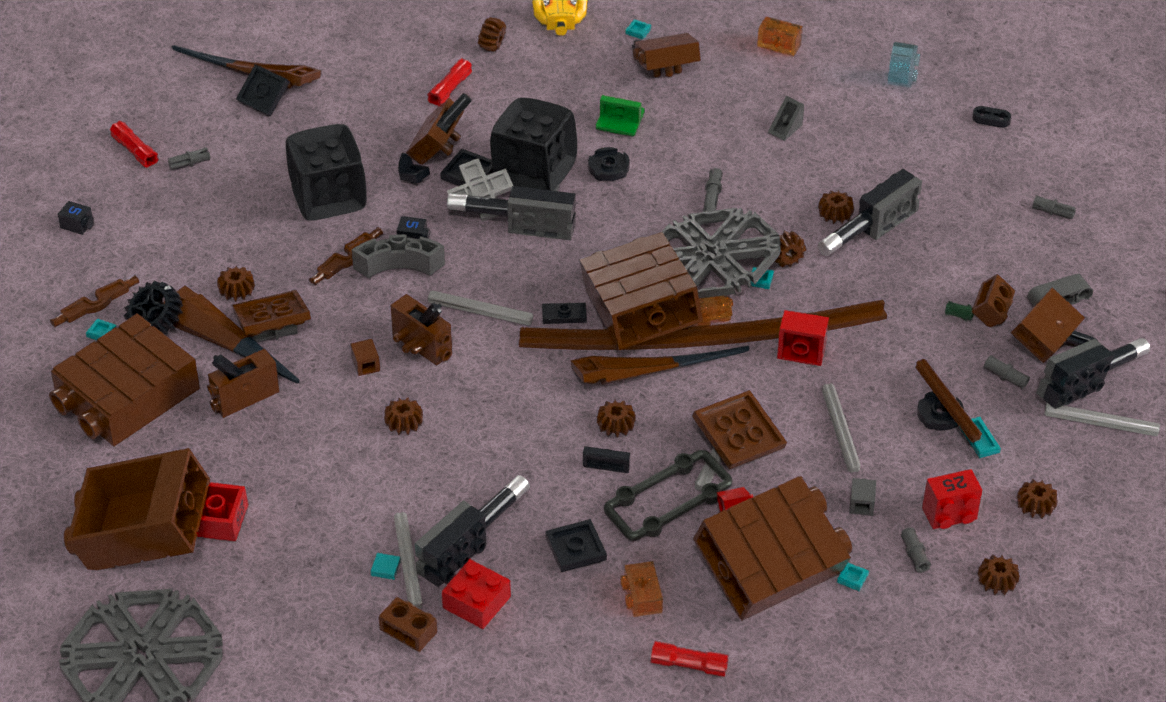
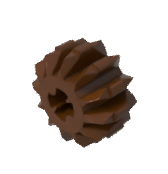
(492, 34)
(836, 206)
(791, 248)
(235, 283)
(403, 416)
(616, 418)
(1037, 498)
(998, 574)

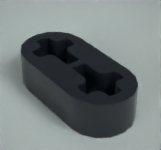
(991, 116)

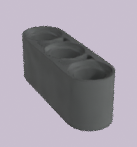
(1070, 288)

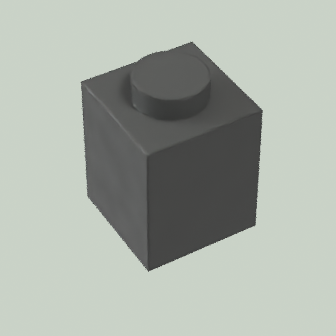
(862, 496)

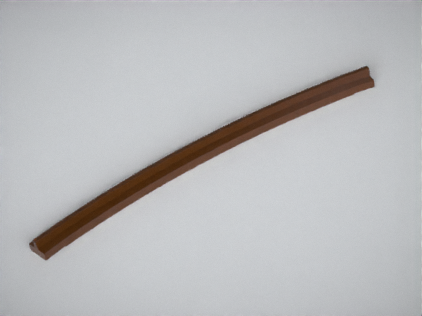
(696, 335)

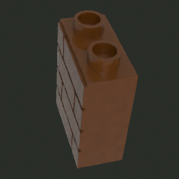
(641, 290)
(123, 380)
(138, 510)
(773, 546)

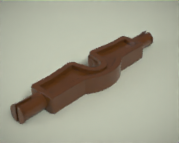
(338, 262)
(86, 306)

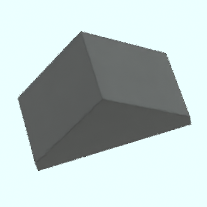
(787, 119)

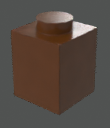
(365, 357)

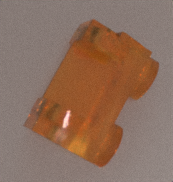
(715, 308)

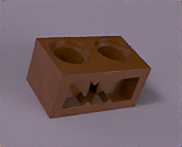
(993, 301)
(408, 624)

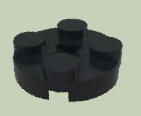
(617, 170)
(929, 415)

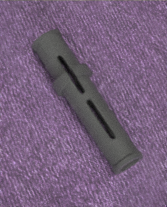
(713, 188)

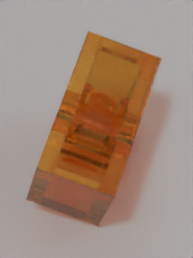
(779, 36)
(642, 588)

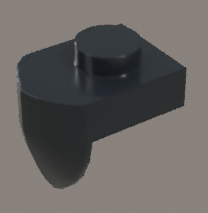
(411, 172)

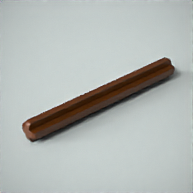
(948, 400)

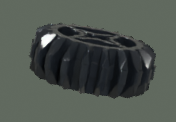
(149, 304)

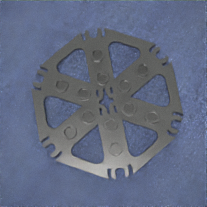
(699, 253)
(152, 639)

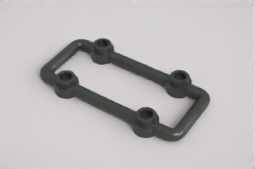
(653, 525)

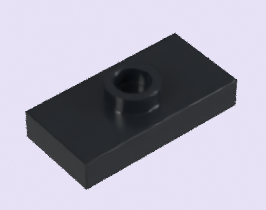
(564, 313)
(606, 459)

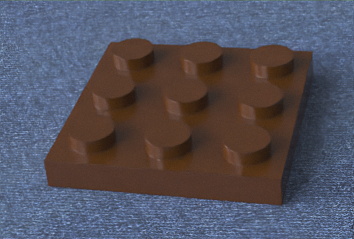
(271, 312)
(739, 429)

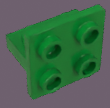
(619, 115)

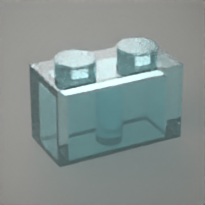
(902, 64)

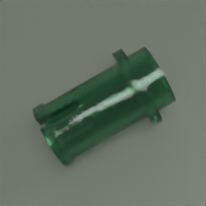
(959, 310)

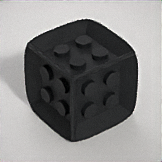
(534, 143)
(326, 171)

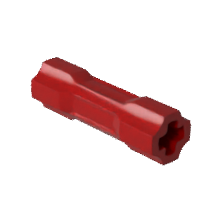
(442, 90)
(143, 153)
(708, 662)

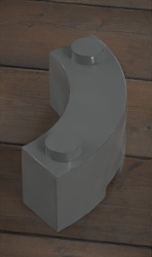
(397, 253)

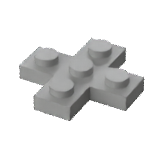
(481, 185)

